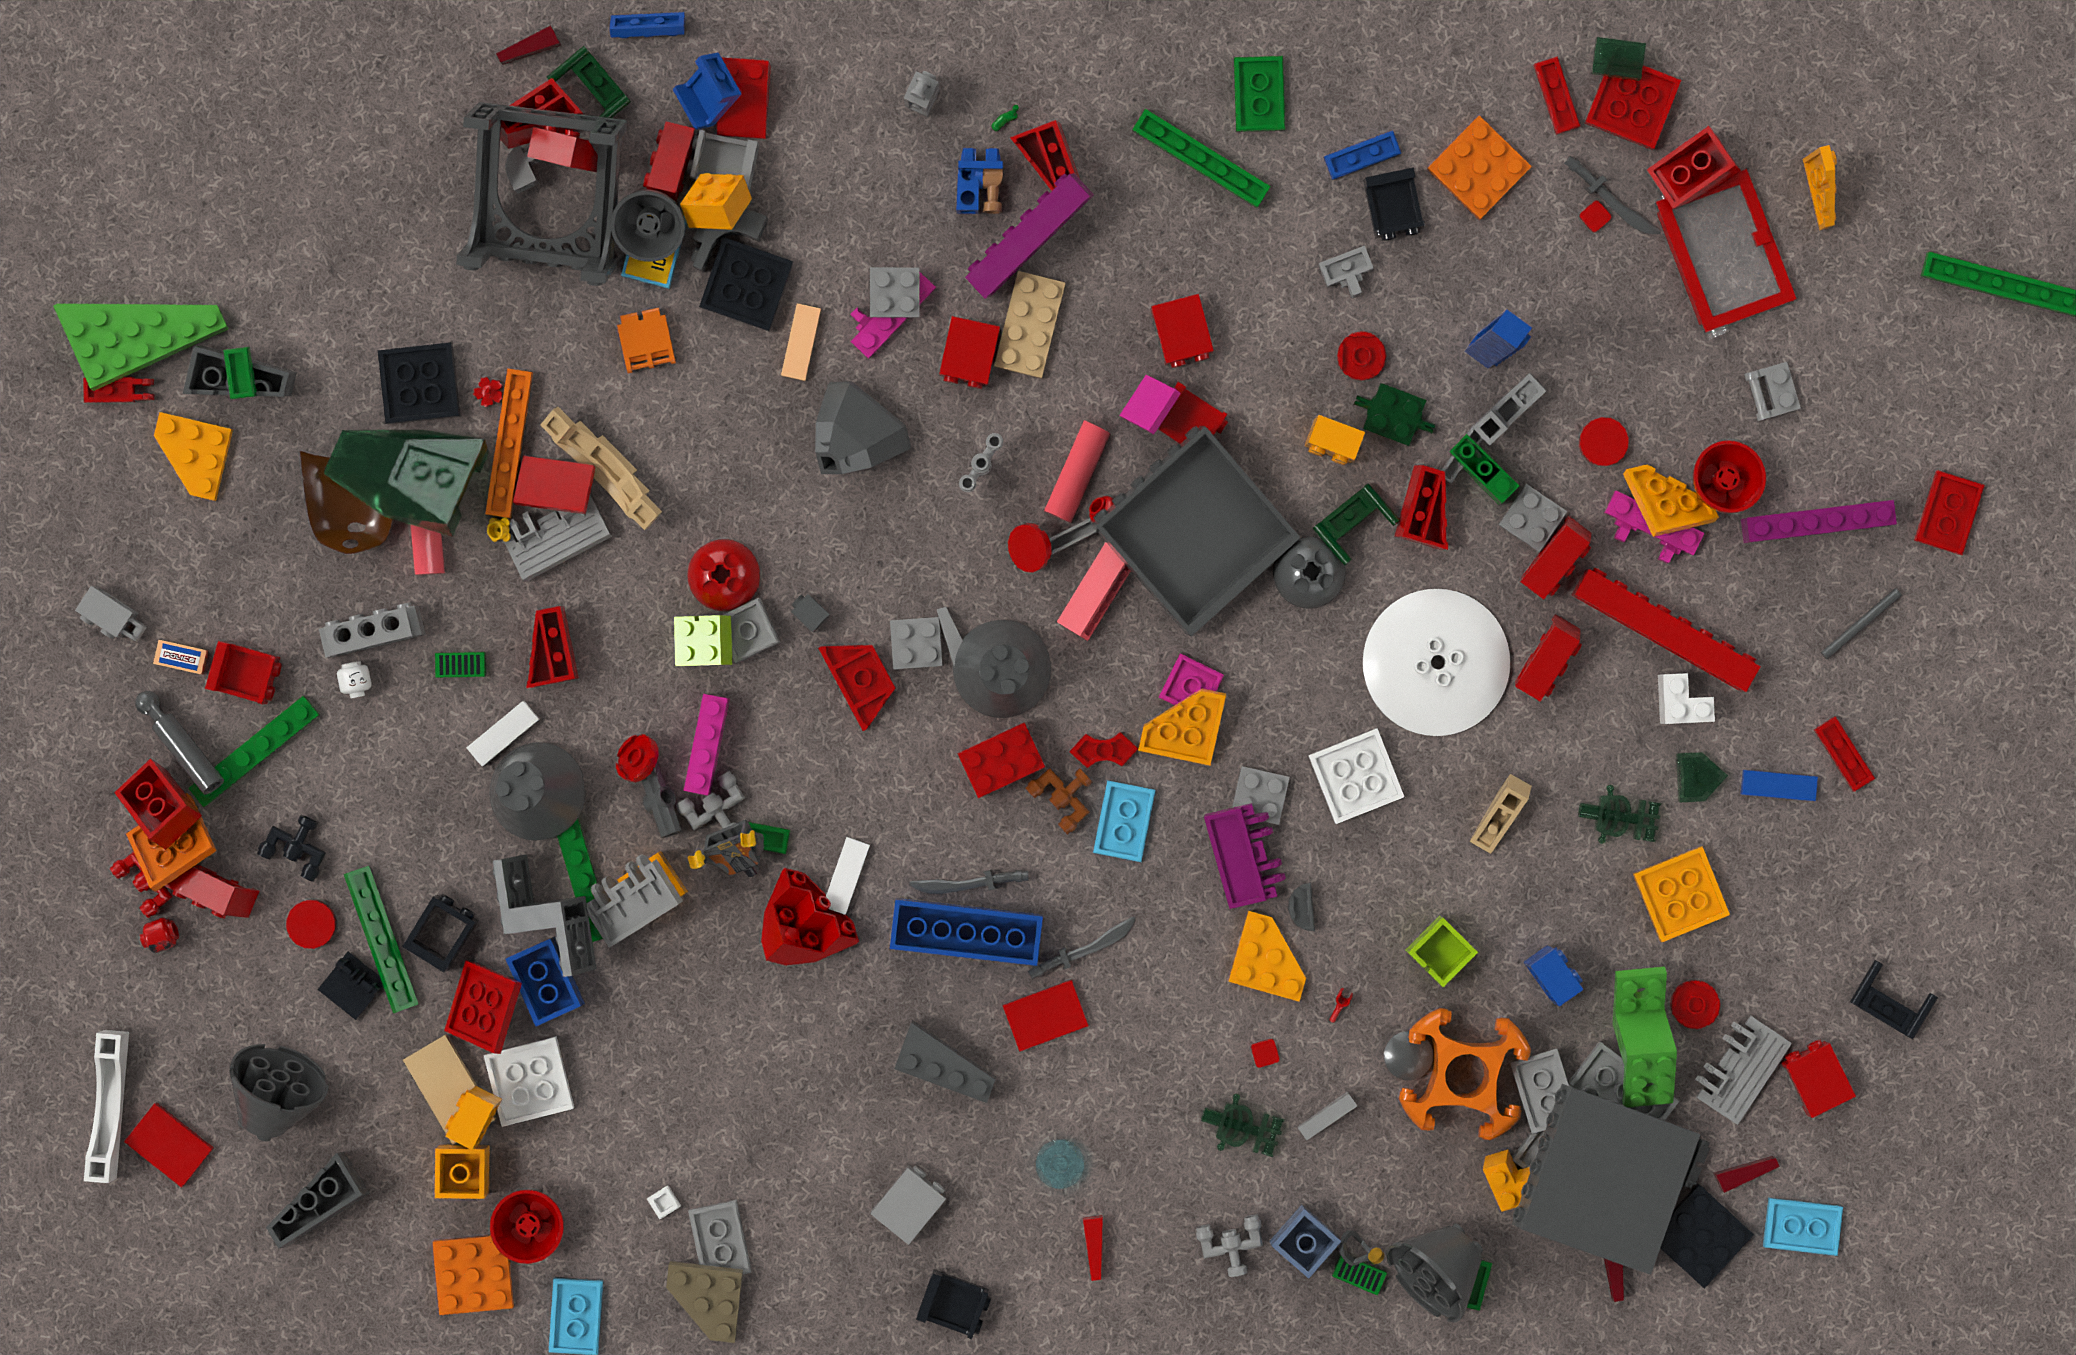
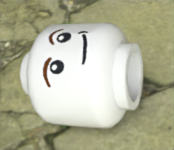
(354, 679)

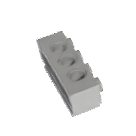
(409, 627)

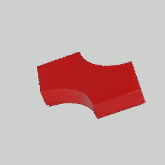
(1115, 749)

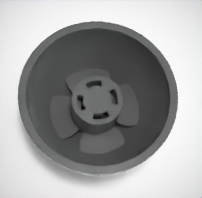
(653, 236)
(1296, 575)

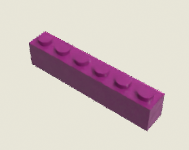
(1029, 235)
(1818, 521)

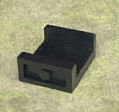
(1393, 204)
(954, 1303)

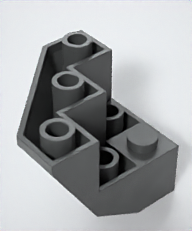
(855, 431)

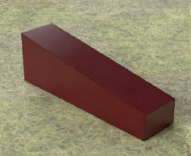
(534, 44)
(1738, 1175)
(1615, 1279)

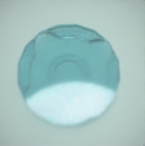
(1059, 1164)

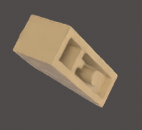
(1501, 813)

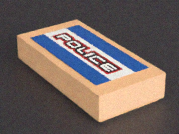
(180, 657)

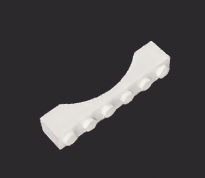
(104, 1145)

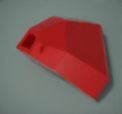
(800, 925)

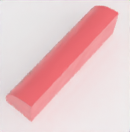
(1077, 471)
(427, 551)
(1094, 593)

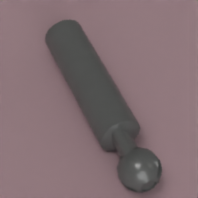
(180, 744)

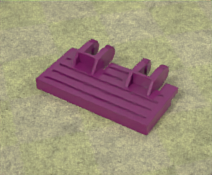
(1239, 858)

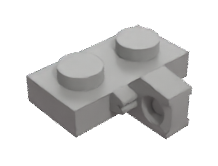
(1347, 270)

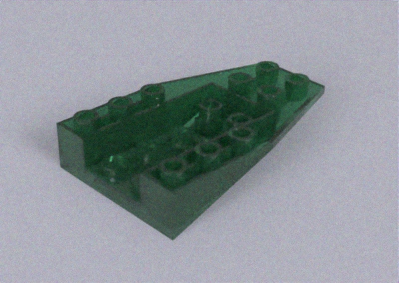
(408, 473)

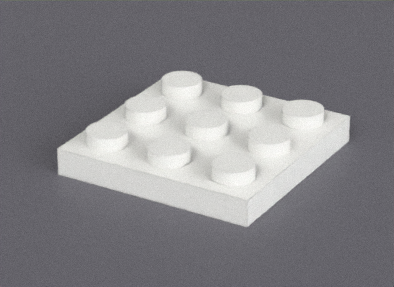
(1356, 776)
(529, 1081)

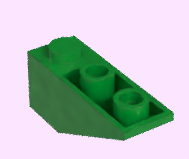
(1483, 470)

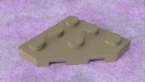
(708, 1296)

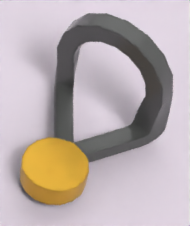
(1375, 1255)

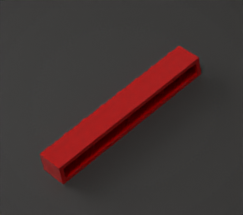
(1665, 630)

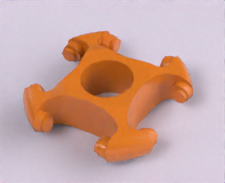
(1484, 1096)

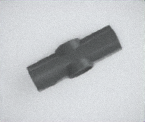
(660, 802)

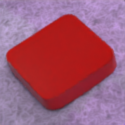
(1595, 216)
(1265, 1053)

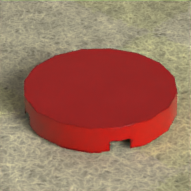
(1361, 356)
(1603, 441)
(1029, 547)
(637, 758)
(311, 924)
(1688, 1000)

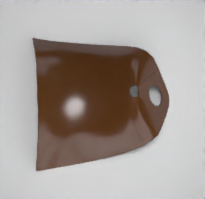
(335, 508)

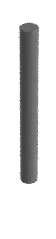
(1861, 623)

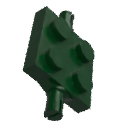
(1394, 414)

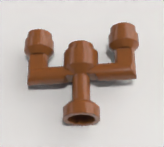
(1062, 796)

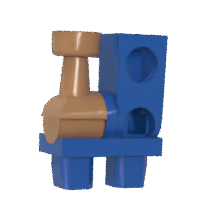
(979, 175)

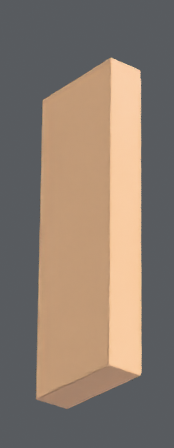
(801, 342)

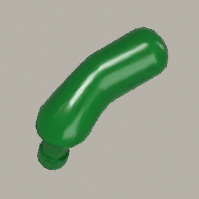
(1004, 118)

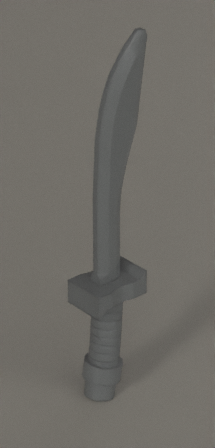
(1631, 217)
(943, 886)
(1108, 938)

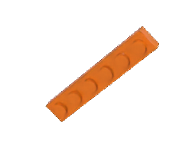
(509, 443)

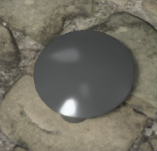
(1407, 1059)

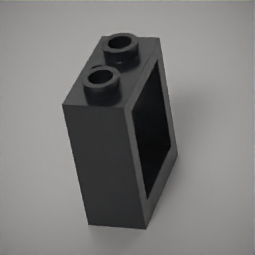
(426, 953)

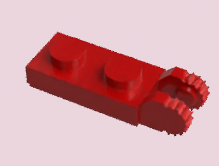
(118, 391)

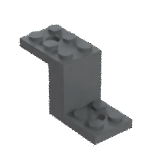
(566, 915)

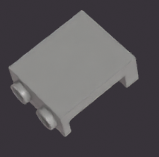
(723, 156)
(909, 1203)

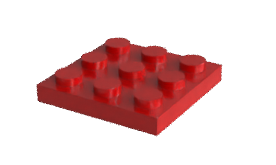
(1634, 107)
(483, 1007)

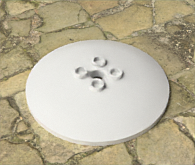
(1401, 653)

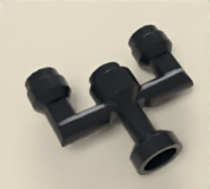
(295, 847)

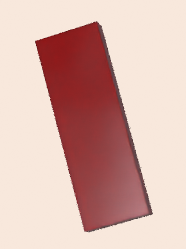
(1556, 95)
(1844, 754)

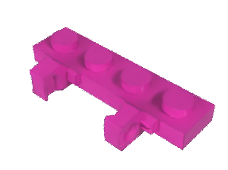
(876, 331)
(1629, 518)

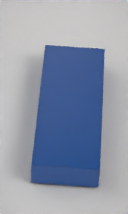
(1362, 155)
(1779, 785)

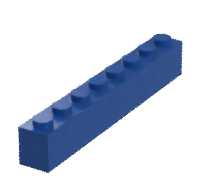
(1499, 339)

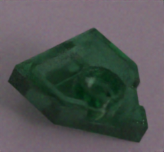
(1697, 777)

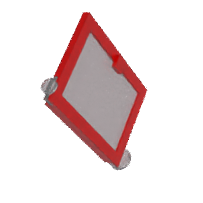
(1726, 255)

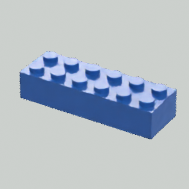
(966, 931)

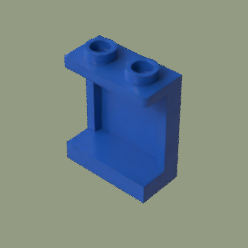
(708, 92)

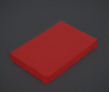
(554, 485)
(1949, 512)
(1045, 1015)
(168, 1144)

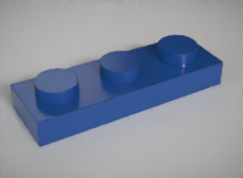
(647, 25)

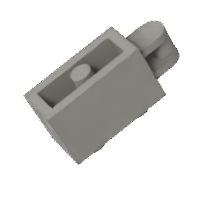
(922, 93)
(109, 614)

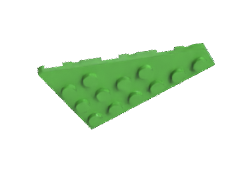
(128, 337)

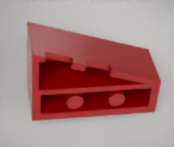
(545, 97)
(552, 649)

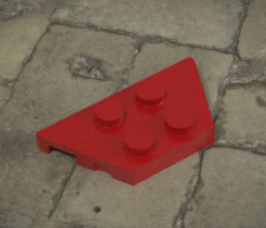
(860, 679)

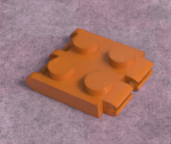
(645, 339)

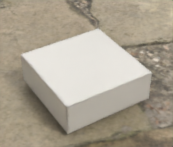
(663, 1202)

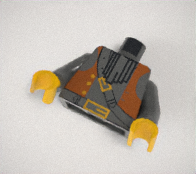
(731, 849)

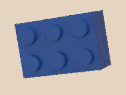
(543, 984)

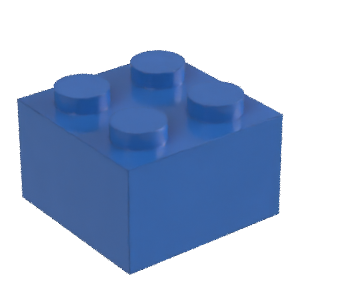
(1553, 975)

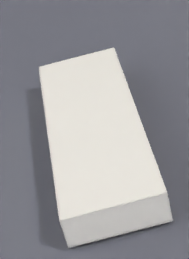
(503, 733)
(846, 874)

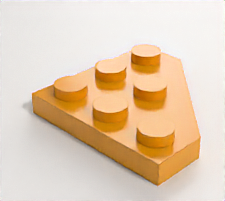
(1821, 180)
(195, 452)
(1666, 501)
(1186, 729)
(1265, 960)

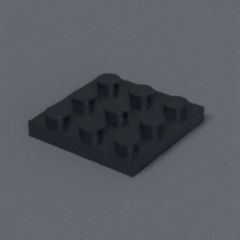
(746, 284)
(418, 383)
(1703, 1236)

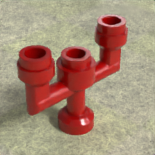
(150, 906)

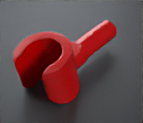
(1341, 1002)

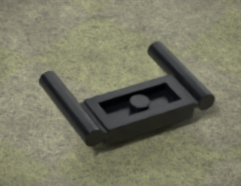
(1888, 1009)

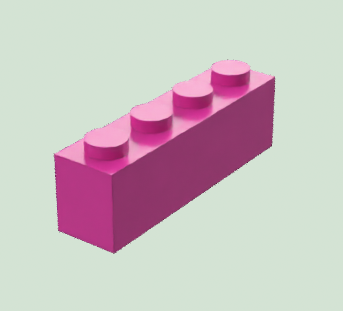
(706, 744)

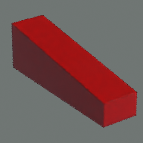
(1093, 1237)

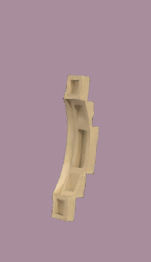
(611, 470)

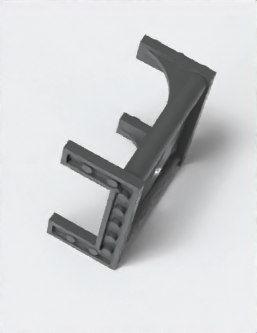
(594, 264)

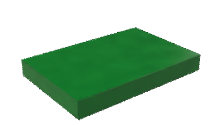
(1259, 94)

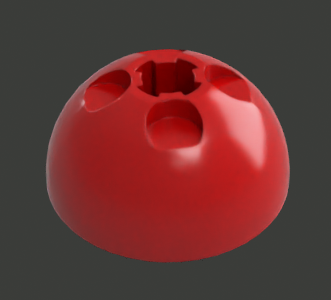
(1739, 470)
(736, 586)
(513, 1228)

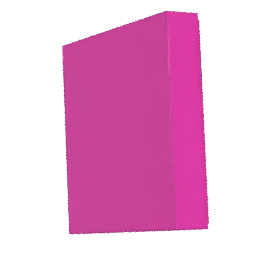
(1150, 404)
(1187, 678)

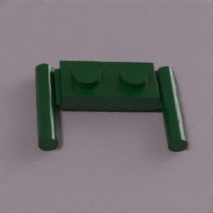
(595, 79)
(1349, 516)

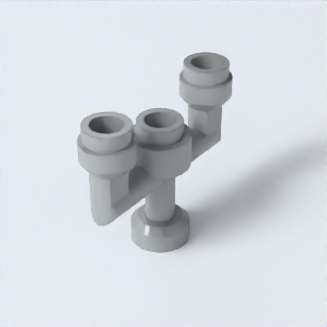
(981, 463)
(713, 804)
(1231, 1243)

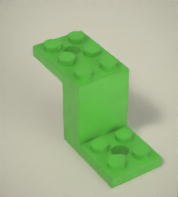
(1644, 1037)

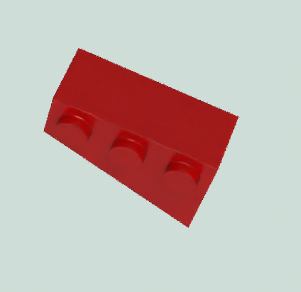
(1047, 152)
(670, 159)
(1424, 509)
(1557, 558)
(1549, 659)
(214, 892)

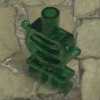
(1597, 813)
(1219, 1119)

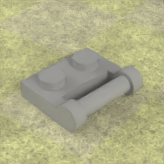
(1779, 387)

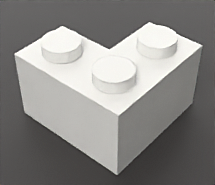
(1677, 706)

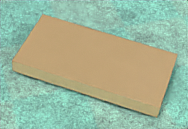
(1029, 324)
(440, 1077)

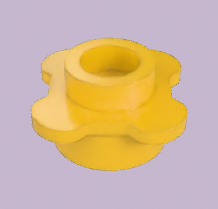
(494, 528)

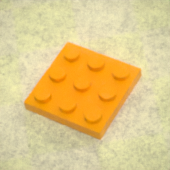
(1681, 894)

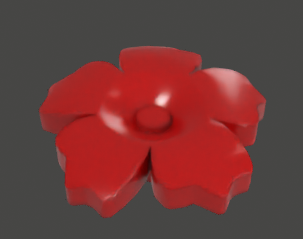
(488, 391)

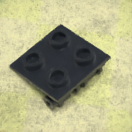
(351, 985)

